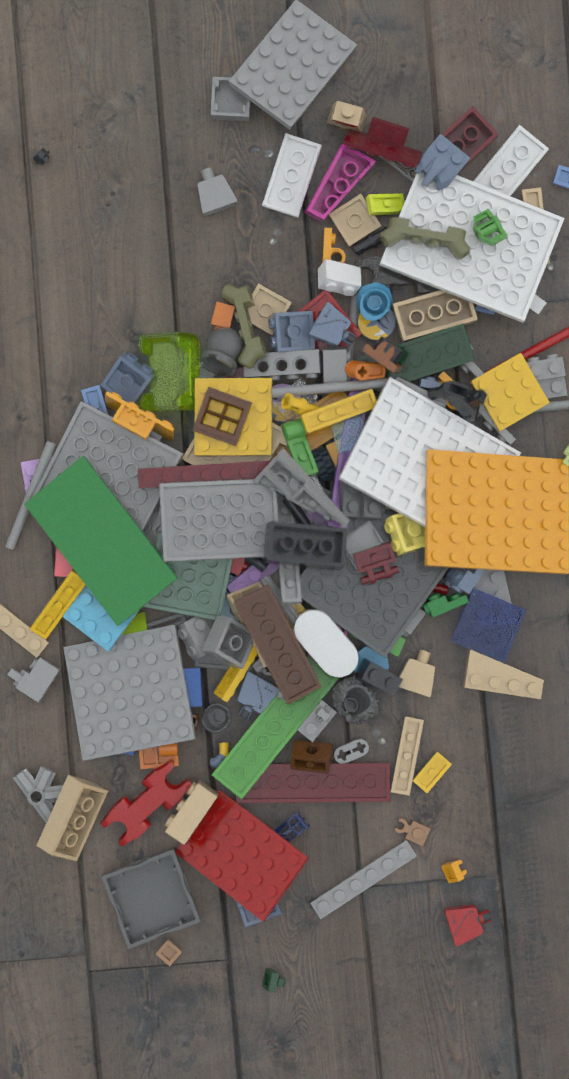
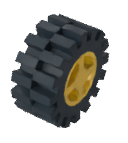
(323, 464)

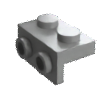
(194, 635)

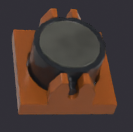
(386, 354)

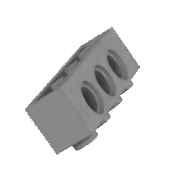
(313, 365)

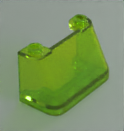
(175, 367)

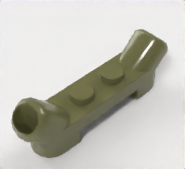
(453, 238)
(254, 346)

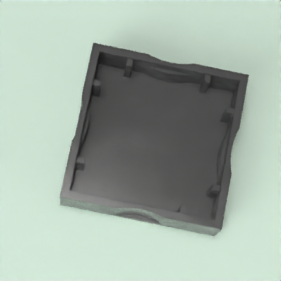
(151, 897)

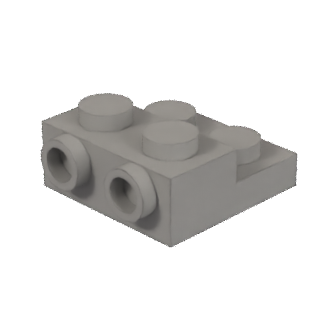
(550, 375)

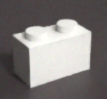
(339, 277)

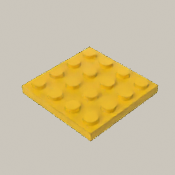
(257, 431)

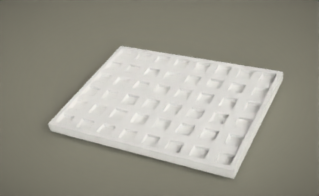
(393, 446)

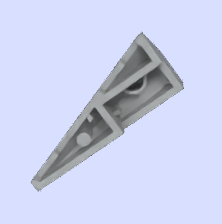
(289, 479)

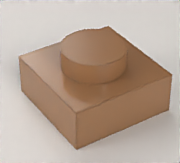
(168, 952)

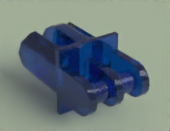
(300, 820)

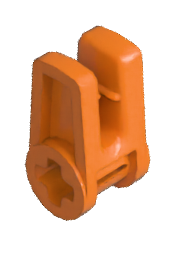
(364, 370)

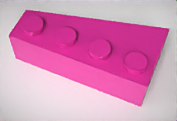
(341, 176)

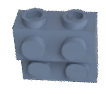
(291, 331)
(128, 378)
(462, 579)

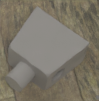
(215, 193)

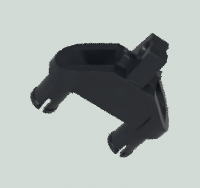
(461, 397)

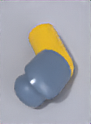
(224, 751)

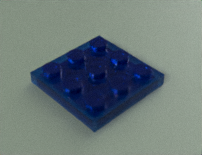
(488, 625)

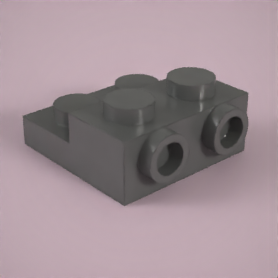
(358, 504)

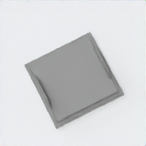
(361, 539)

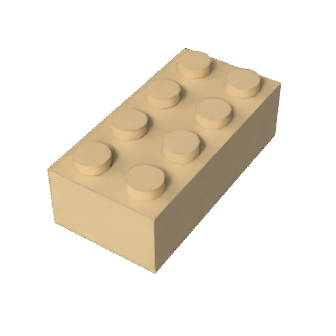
(431, 314)
(72, 818)

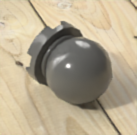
(222, 351)

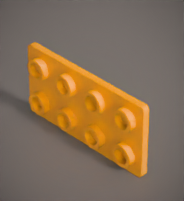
(135, 420)

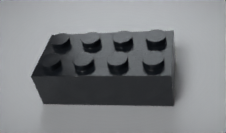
(305, 545)

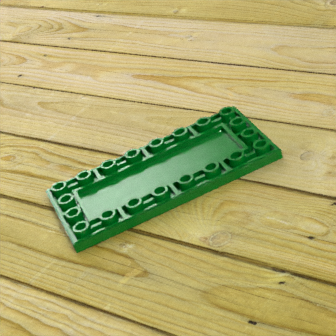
(101, 540)

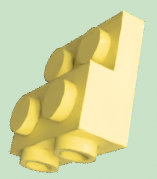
(405, 534)

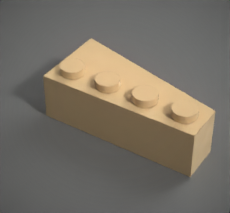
(494, 676)

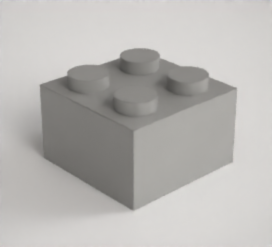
(229, 642)

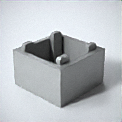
(227, 102)

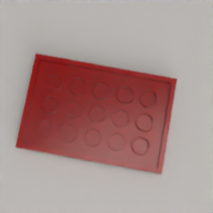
(243, 856)

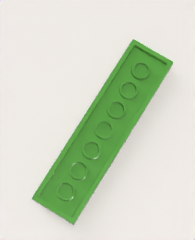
(269, 736)

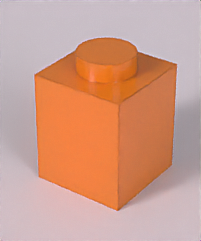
(223, 315)

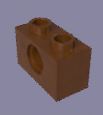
(311, 756)

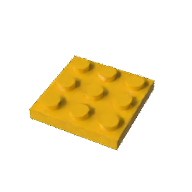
(510, 392)

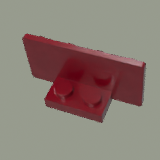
(385, 141)

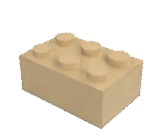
(190, 811)

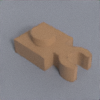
(415, 832)

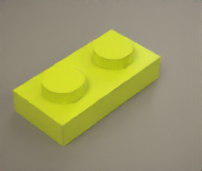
(385, 204)

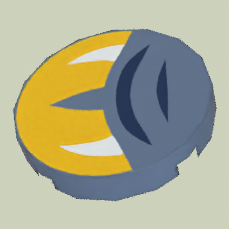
(375, 329)

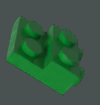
(438, 604)

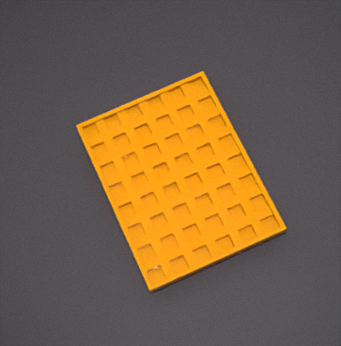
(496, 512)

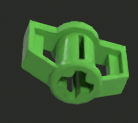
(488, 228)

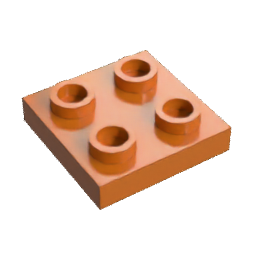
(159, 755)

